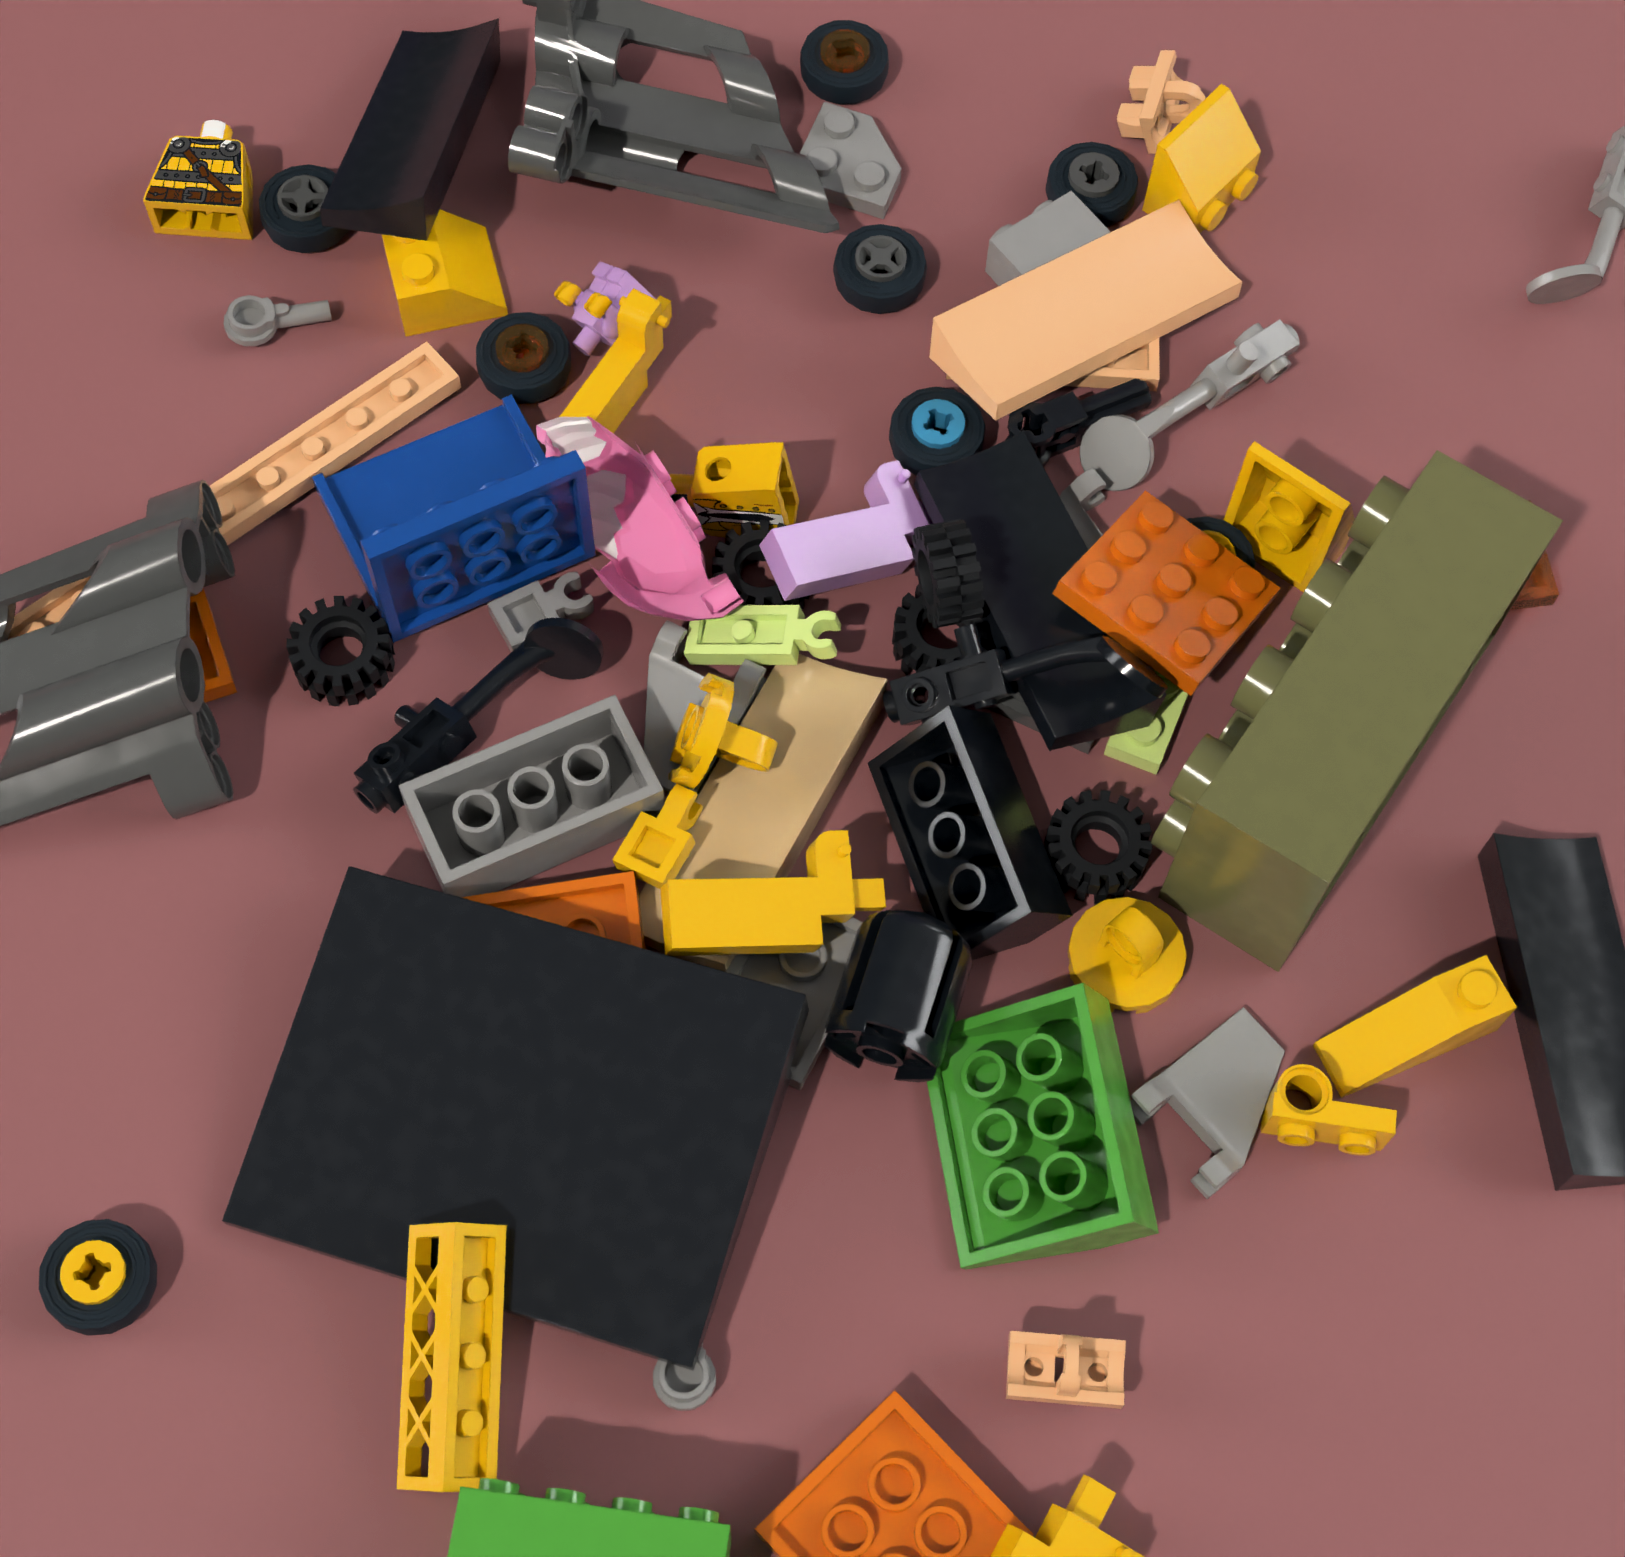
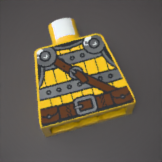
(203, 186)

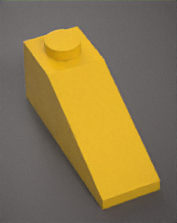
(1416, 1026)

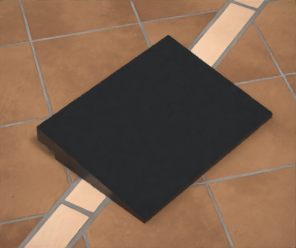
(526, 1084)

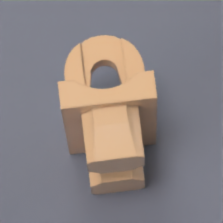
(1161, 94)
(1090, 1372)

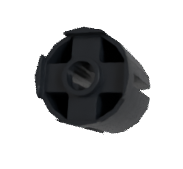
(899, 994)

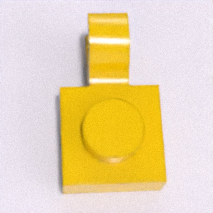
(660, 845)

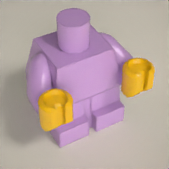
(599, 305)

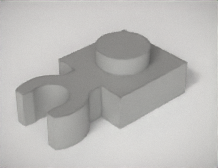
(525, 606)

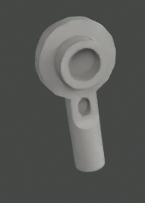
(256, 319)
(682, 1387)

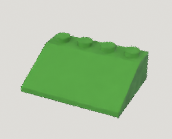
(1039, 1132)

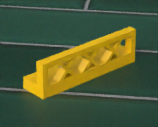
(459, 1356)

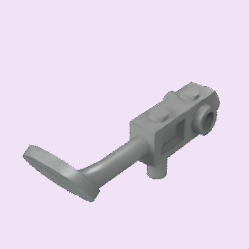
(1607, 204)
(1123, 446)

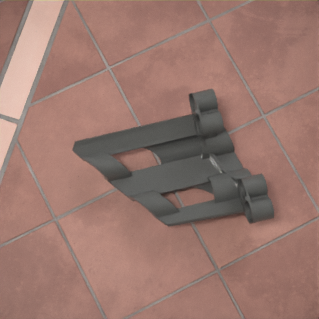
(631, 134)
(118, 676)

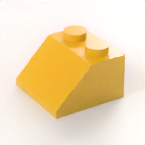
(1205, 162)
(446, 278)

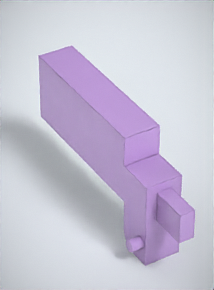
(849, 545)

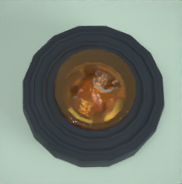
(844, 62)
(544, 359)

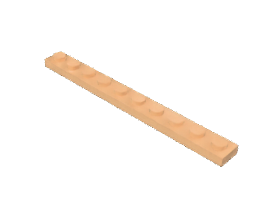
(287, 466)

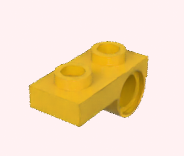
(1351, 1126)

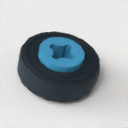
(922, 447)

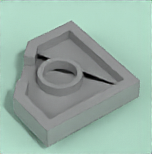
(852, 160)

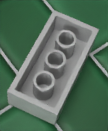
(533, 800)

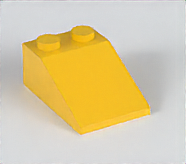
(1287, 517)

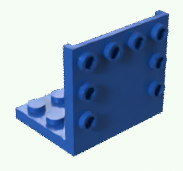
(459, 518)

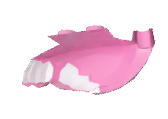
(640, 527)

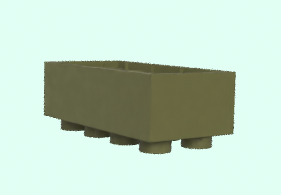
(1345, 703)

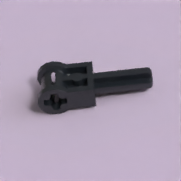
(1061, 422)

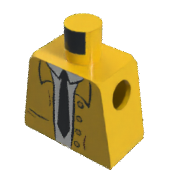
(740, 486)

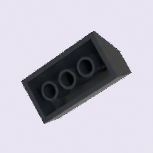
(969, 832)

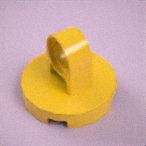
(708, 734)
(1127, 953)

